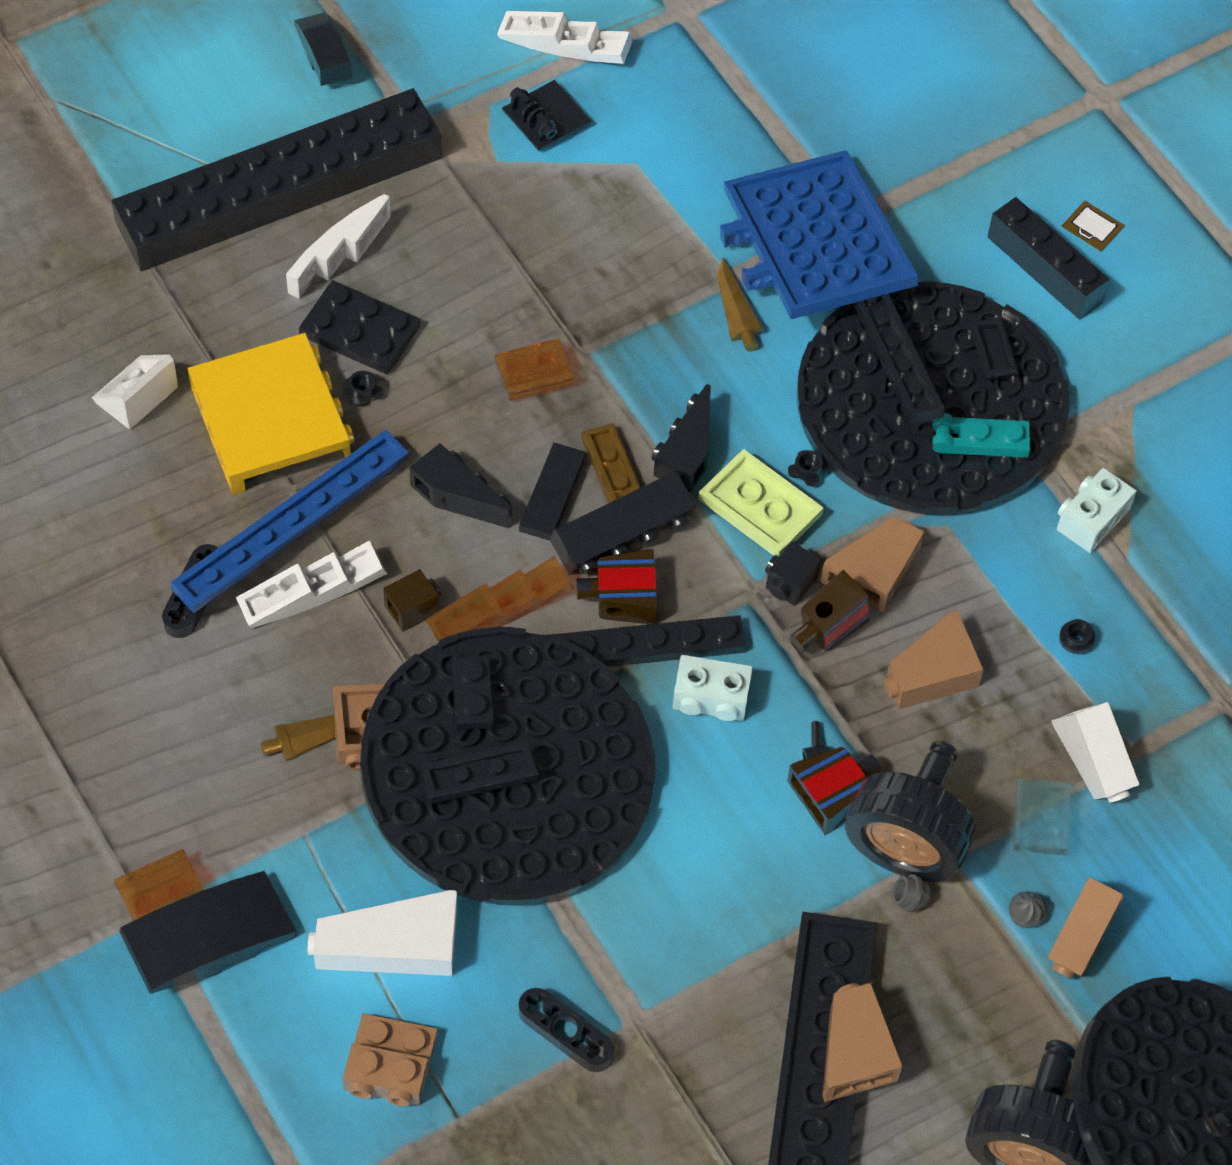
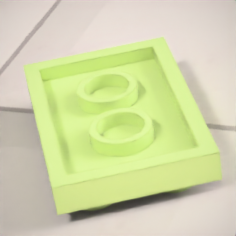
(760, 503)

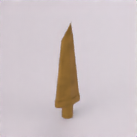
(739, 314)
(300, 736)

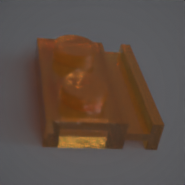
(534, 369)
(157, 884)

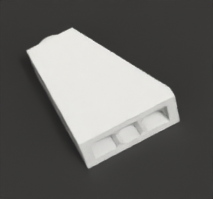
(1097, 751)

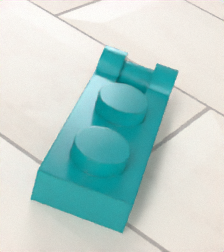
(981, 436)

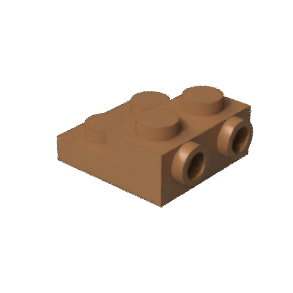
(351, 714)
(389, 1060)

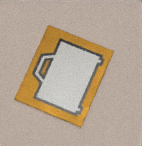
(1092, 225)

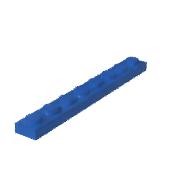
(288, 521)

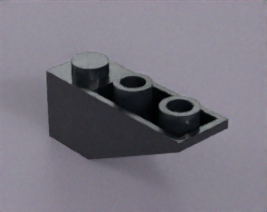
(687, 442)
(453, 487)

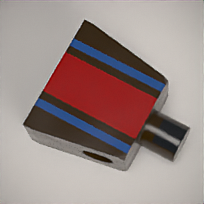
(623, 587)
(832, 614)
(829, 784)

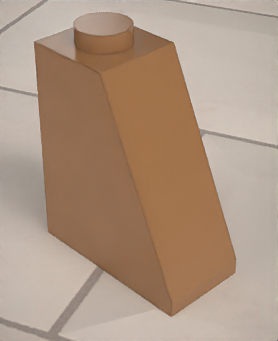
(878, 560)
(934, 665)
(1085, 928)
(858, 1044)

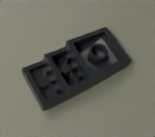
(207, 932)

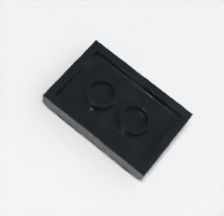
(359, 327)

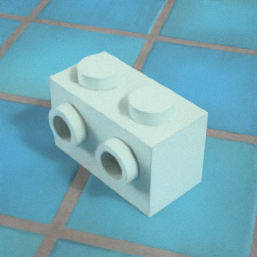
(1095, 510)
(712, 688)

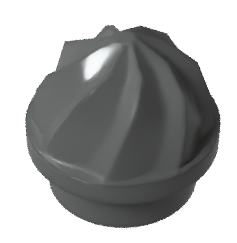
(911, 893)
(1027, 909)

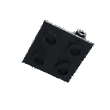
(545, 114)

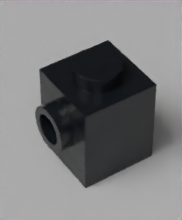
(792, 573)

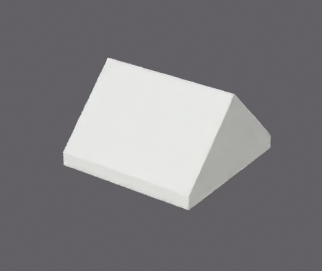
(138, 388)

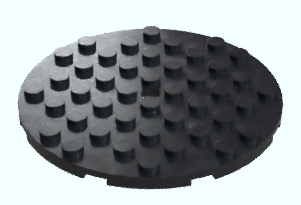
(866, 436)
(523, 838)
(1152, 1074)

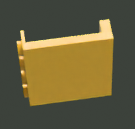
(269, 409)

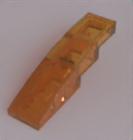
(503, 602)

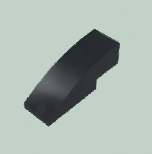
(324, 48)

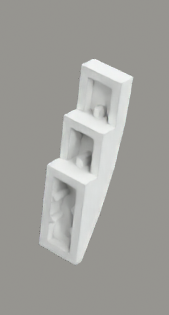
(572, 39)
(343, 240)
(311, 586)

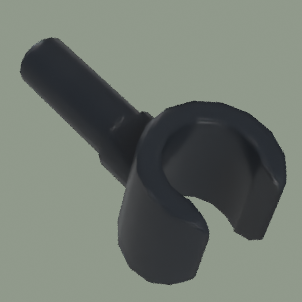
(816, 747)

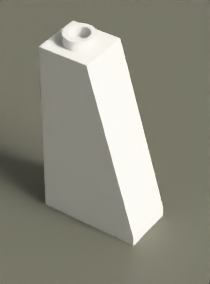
(390, 937)

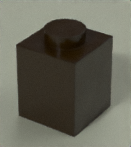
(412, 599)

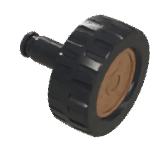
(912, 821)
(1027, 1122)

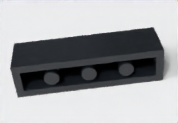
(1047, 258)
(623, 523)

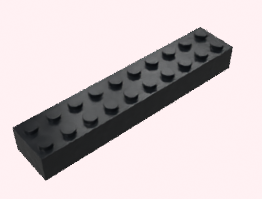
(277, 179)

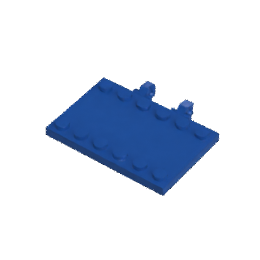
(816, 235)

